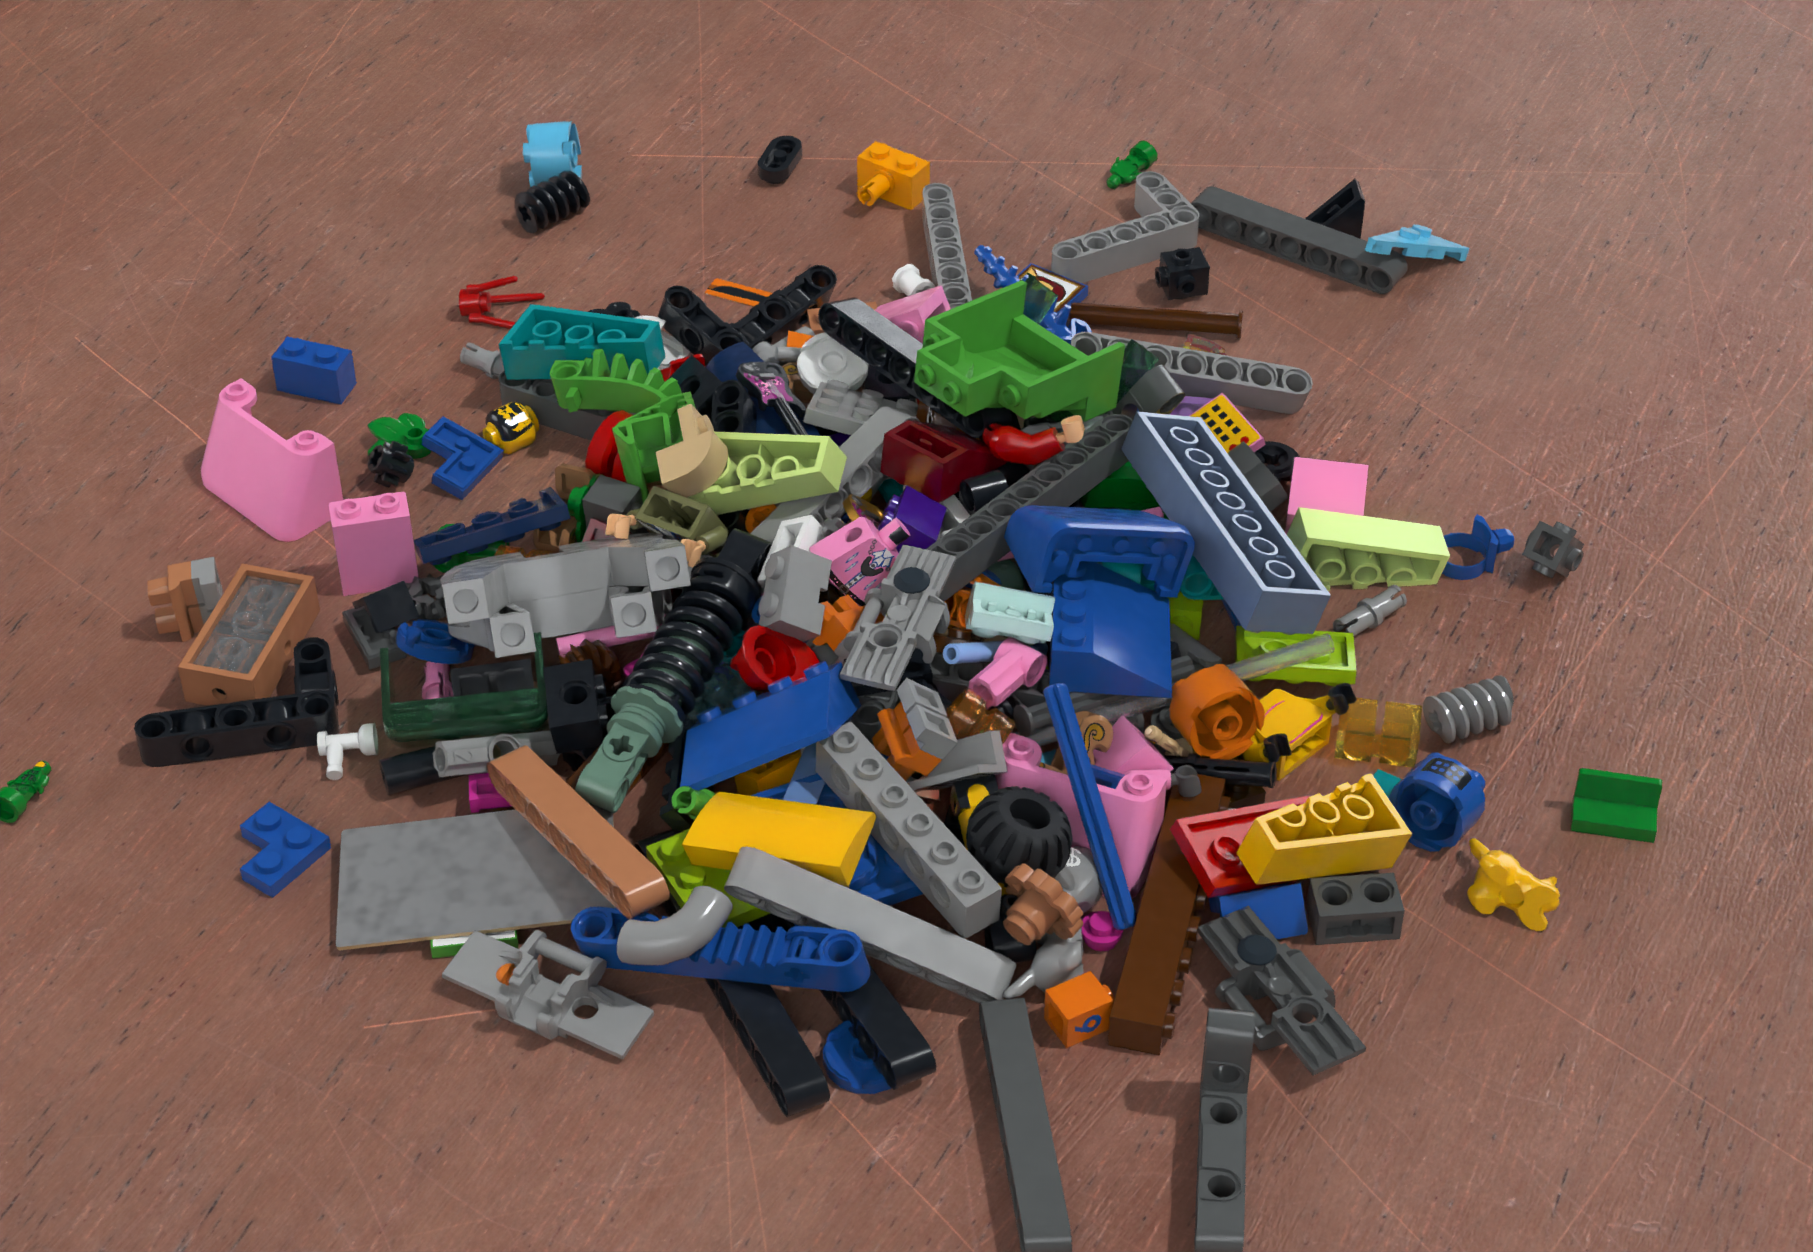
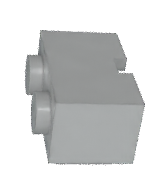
(793, 593)

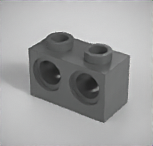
(1355, 908)

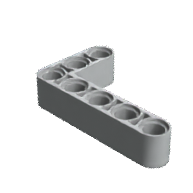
(1165, 225)

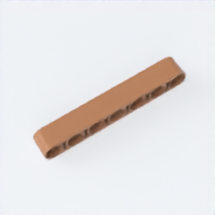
(578, 832)

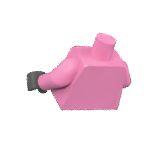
(1134, 753)

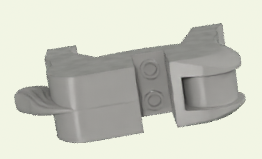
(580, 589)

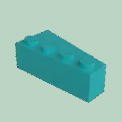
(568, 334)

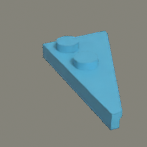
(1416, 243)

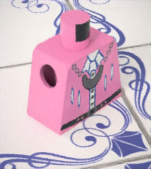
(861, 555)

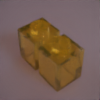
(1398, 737)

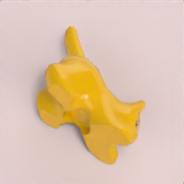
(1507, 884)

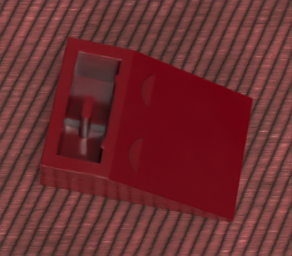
(934, 458)

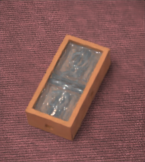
(249, 636)

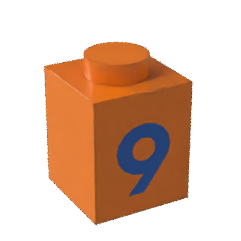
(1078, 1008)

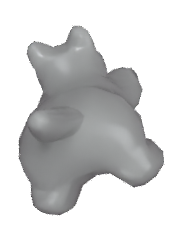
(1053, 964)

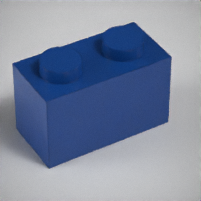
(314, 370)

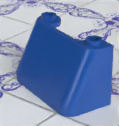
(1056, 538)

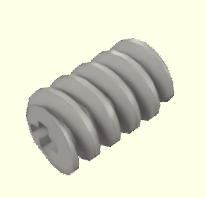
(1469, 709)

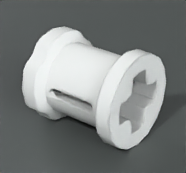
(908, 281)

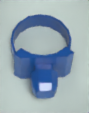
(1481, 540)

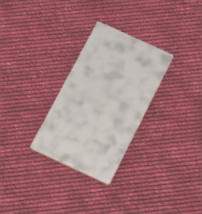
(454, 879)

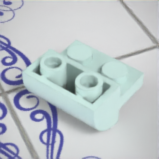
(1009, 613)

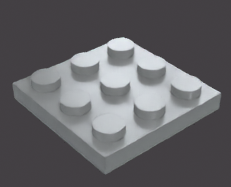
(847, 410)

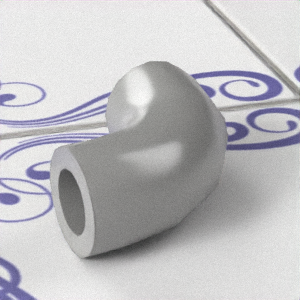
(677, 935)

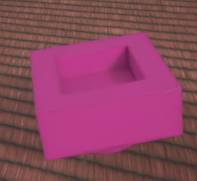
(483, 793)

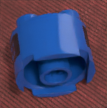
(1439, 801)

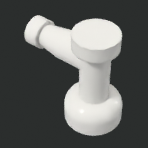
(333, 747)

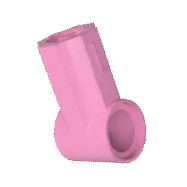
(1011, 667)

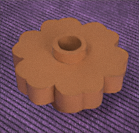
(1040, 906)

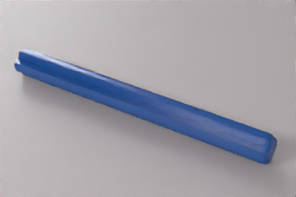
(1090, 806)

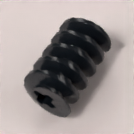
(551, 200)

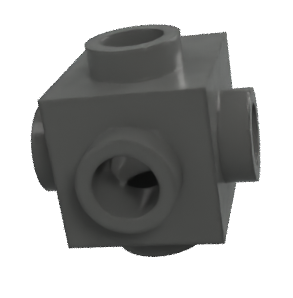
(1543, 543)

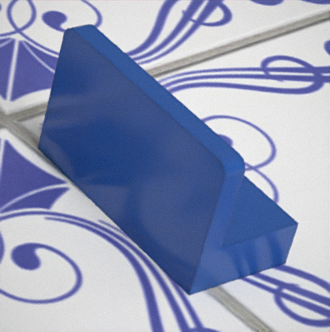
(1277, 906)

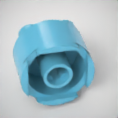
(551, 150)

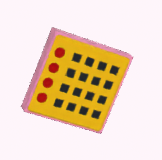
(1229, 424)

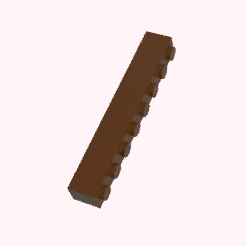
(1162, 932)

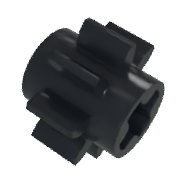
(390, 464)

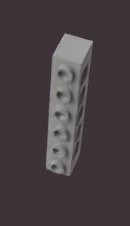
(909, 831)

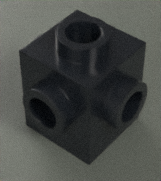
(1183, 273)

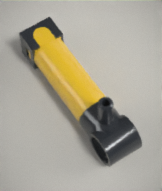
(963, 800)

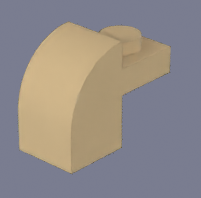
(695, 461)

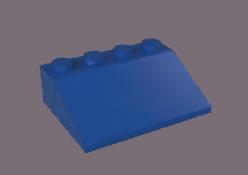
(1109, 635)
(767, 725)

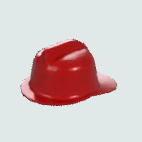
(771, 656)

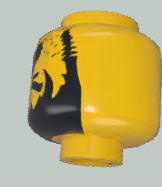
(511, 427)

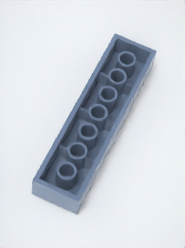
(1232, 528)

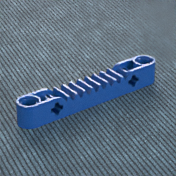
(825, 956)

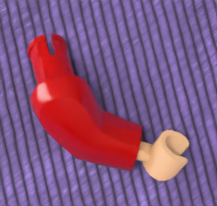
(1020, 447)

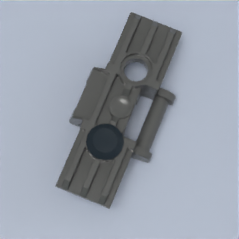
(1298, 990)

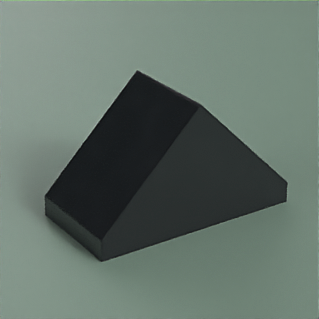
(1343, 210)

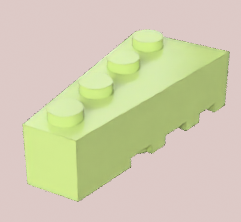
(773, 470)
(1368, 549)

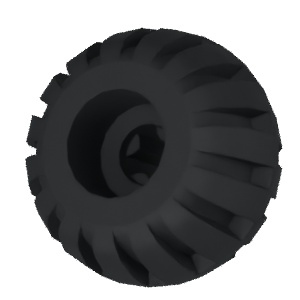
(1017, 829)

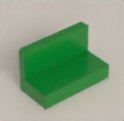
(1616, 805)

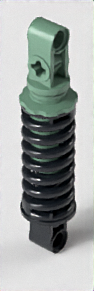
(675, 667)

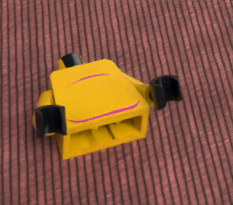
(1296, 727)

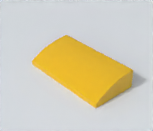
(803, 834)

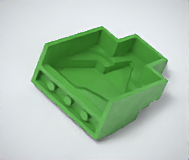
(1000, 358)

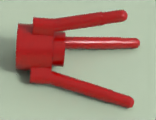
(475, 302)

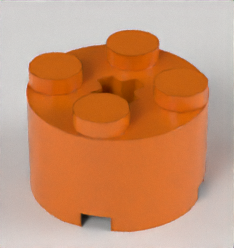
(1216, 712)

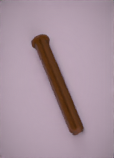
(1158, 318)

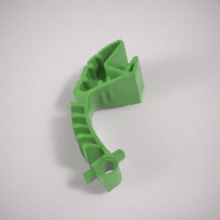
(655, 402)

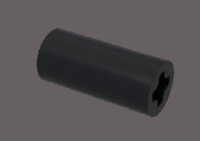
(410, 771)

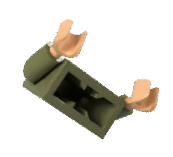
(677, 519)

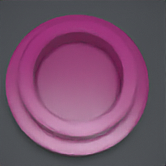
(1100, 932)

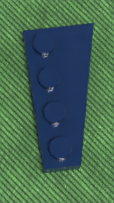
(492, 527)

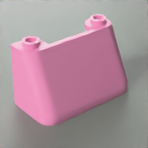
(262, 475)
(1131, 809)

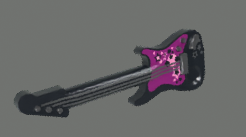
(770, 387)

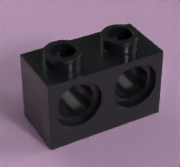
(492, 678)

